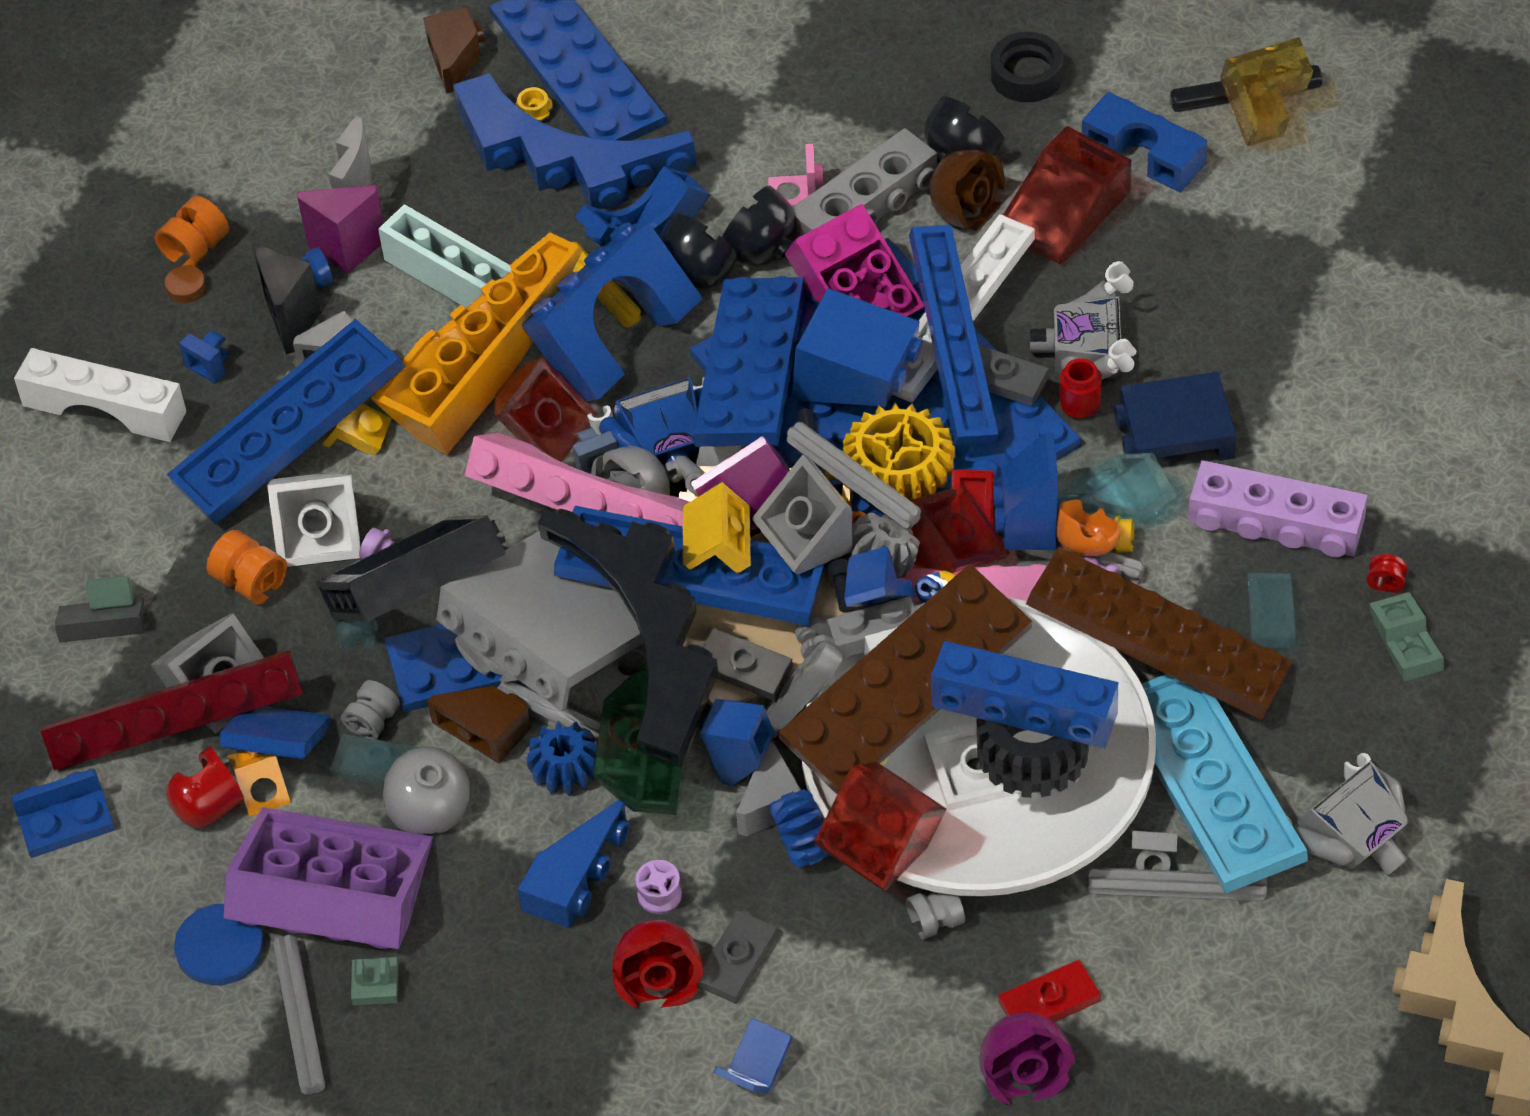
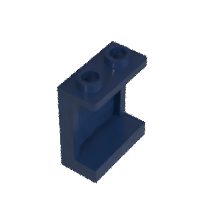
(1176, 417)

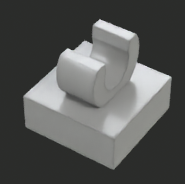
(1154, 845)

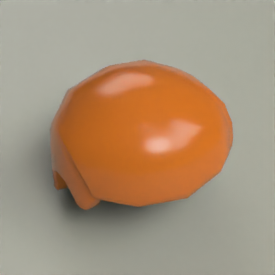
(1085, 532)

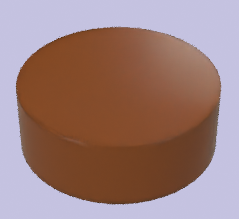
(185, 284)

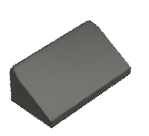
(82, 623)

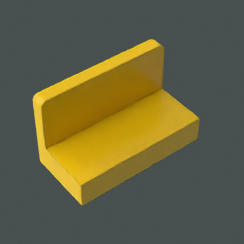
(717, 526)

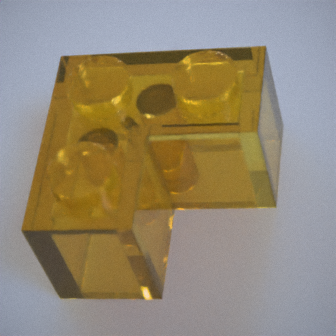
(1258, 83)

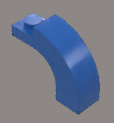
(668, 194)

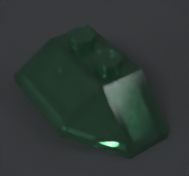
(632, 777)

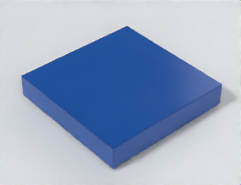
(275, 731)

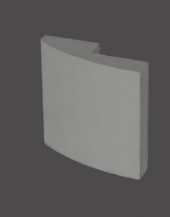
(354, 160)

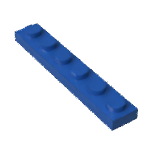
(953, 335)

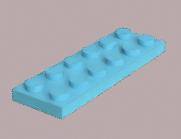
(1218, 787)

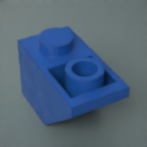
(736, 738)

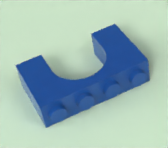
(565, 323)

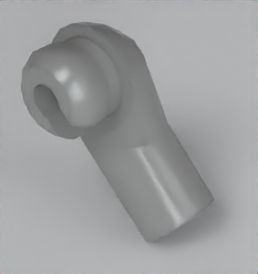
(683, 469)

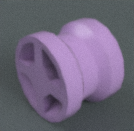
(662, 877)

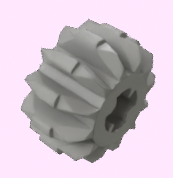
(876, 532)

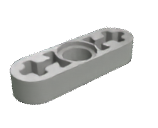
(803, 685)

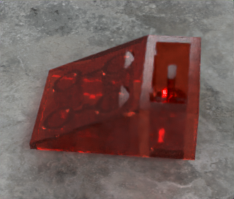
(1070, 192)

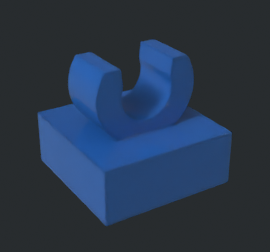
(205, 355)

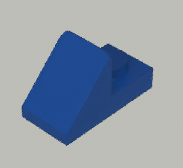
(873, 580)

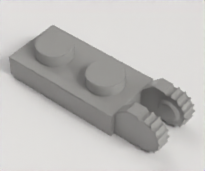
(849, 630)

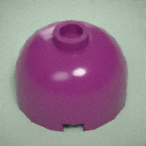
(1031, 1050)

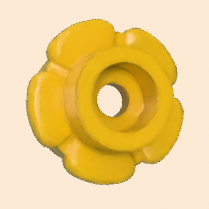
(535, 103)
(1127, 535)

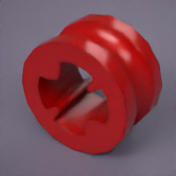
(1387, 573)

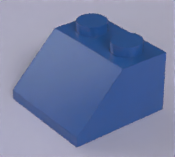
(1028, 498)

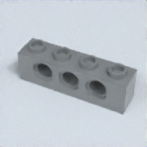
(878, 181)

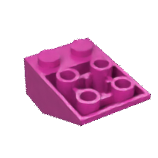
(853, 260)

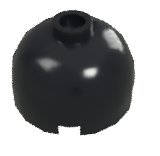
(954, 129)
(762, 229)
(696, 252)

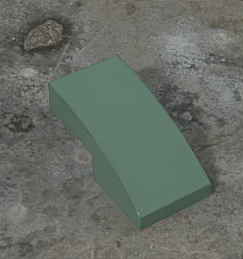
(1406, 636)

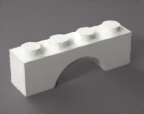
(139, 401)

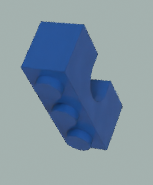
(1174, 152)

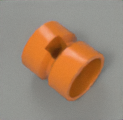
(193, 231)
(246, 566)

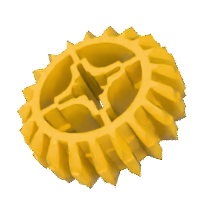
(903, 449)

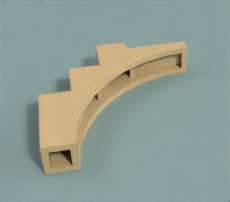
(1476, 1032)

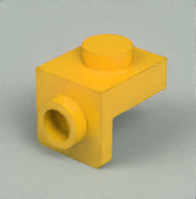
(362, 429)

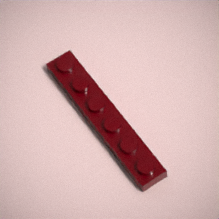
(171, 710)

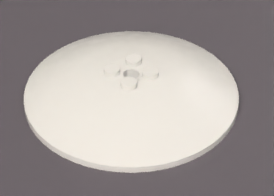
(1008, 841)

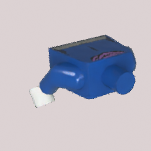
(655, 420)

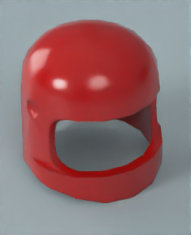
(206, 795)

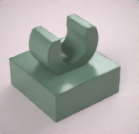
(374, 981)

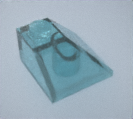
(1123, 486)

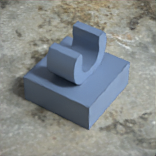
(591, 447)

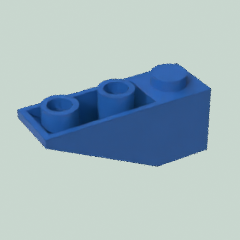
(558, 876)

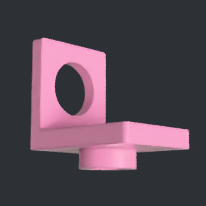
(806, 183)

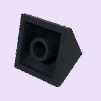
(288, 292)

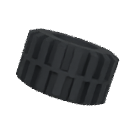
(1028, 765)

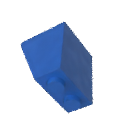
(854, 353)

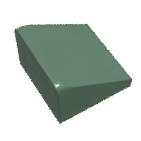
(110, 592)

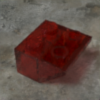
(878, 824)

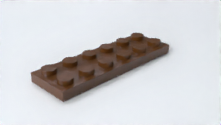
(1159, 632)
(890, 688)

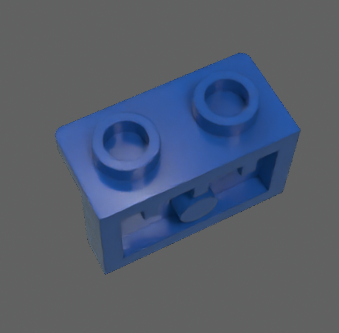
(62, 812)

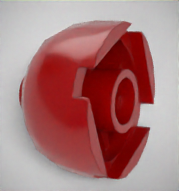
(653, 957)

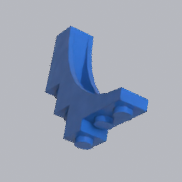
(557, 157)

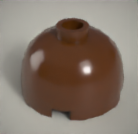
(968, 182)

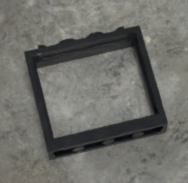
(411, 567)

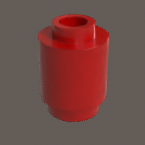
(1080, 388)

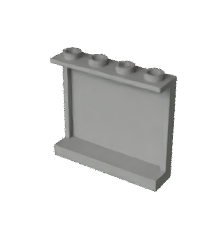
(537, 623)

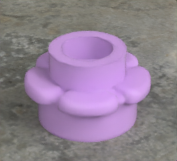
(375, 541)

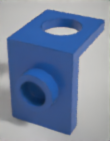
(757, 1057)

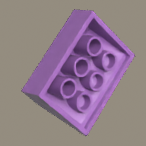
(326, 878)

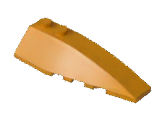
(464, 364)

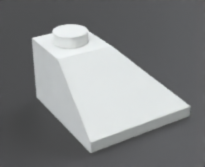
(314, 518)

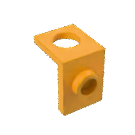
(253, 766)

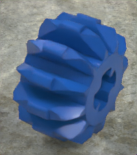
(562, 757)
(798, 824)

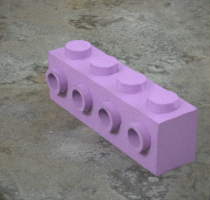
(1277, 509)

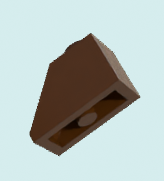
(453, 44)
(482, 719)

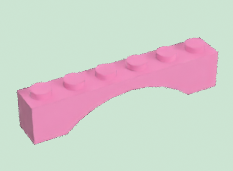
(540, 478)

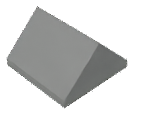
(806, 518)

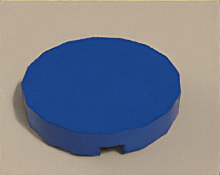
(217, 948)

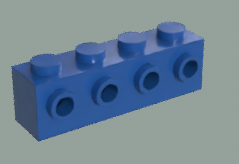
(1024, 694)

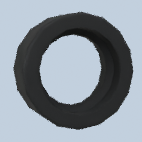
(1027, 88)

